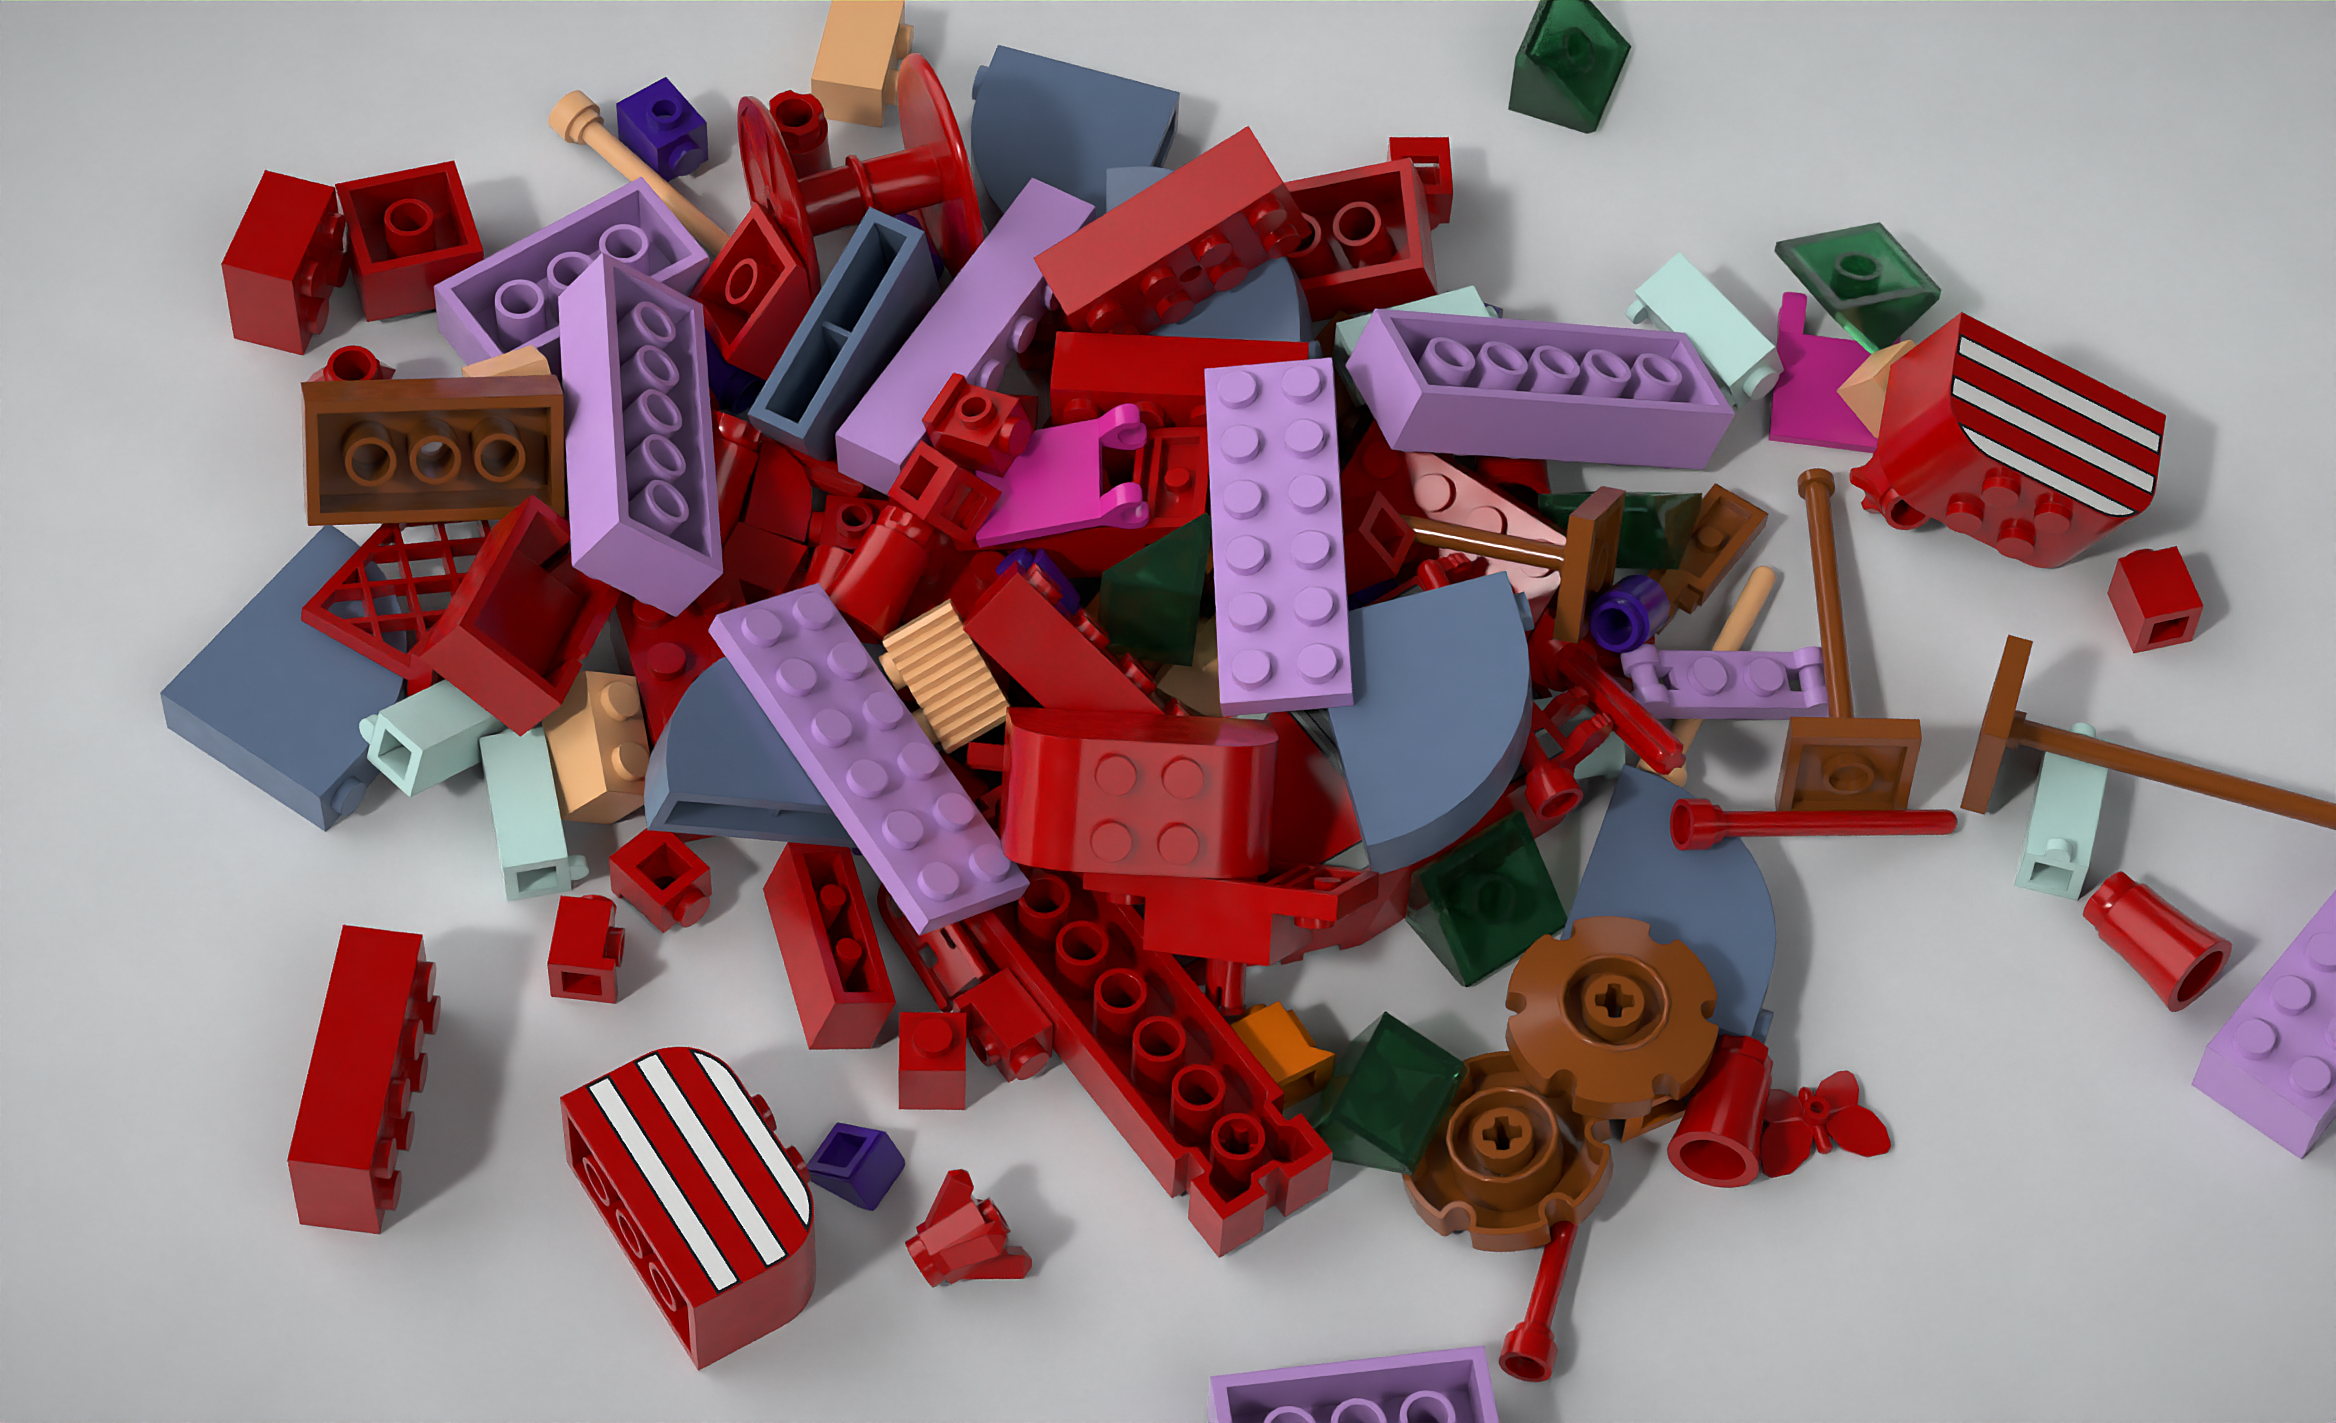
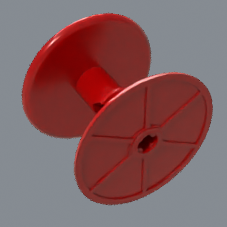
(925, 176)

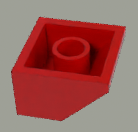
(754, 295)

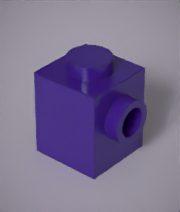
(663, 130)

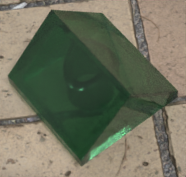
(1567, 65)
(1862, 281)
(1652, 525)
(1157, 596)
(1485, 900)
(1387, 1097)

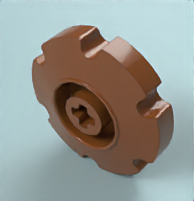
(1605, 1062)
(1510, 1161)

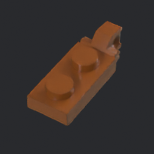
(1717, 542)

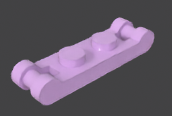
(1727, 683)

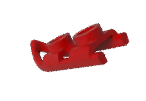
(956, 968)

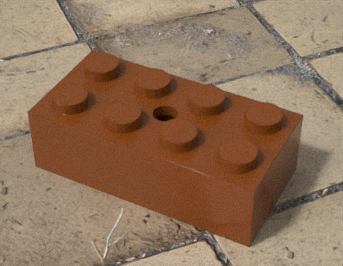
(368, 463)

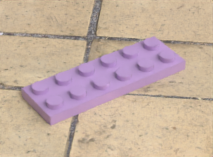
(1278, 538)
(868, 758)

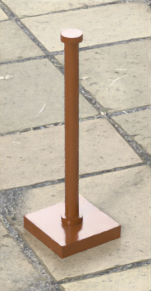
(1583, 564)
(2007, 728)
(1841, 758)

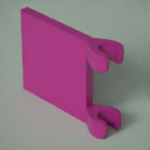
(1806, 395)
(1060, 482)

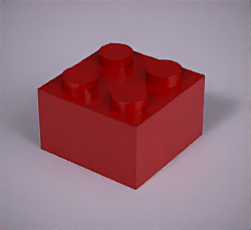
(406, 236)
(285, 263)

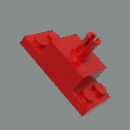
(1173, 483)
(1239, 918)

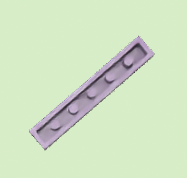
(969, 331)

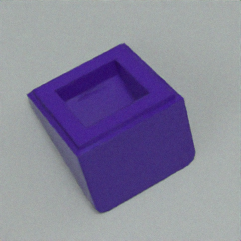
(856, 1164)

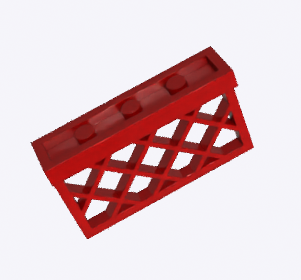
(364, 633)

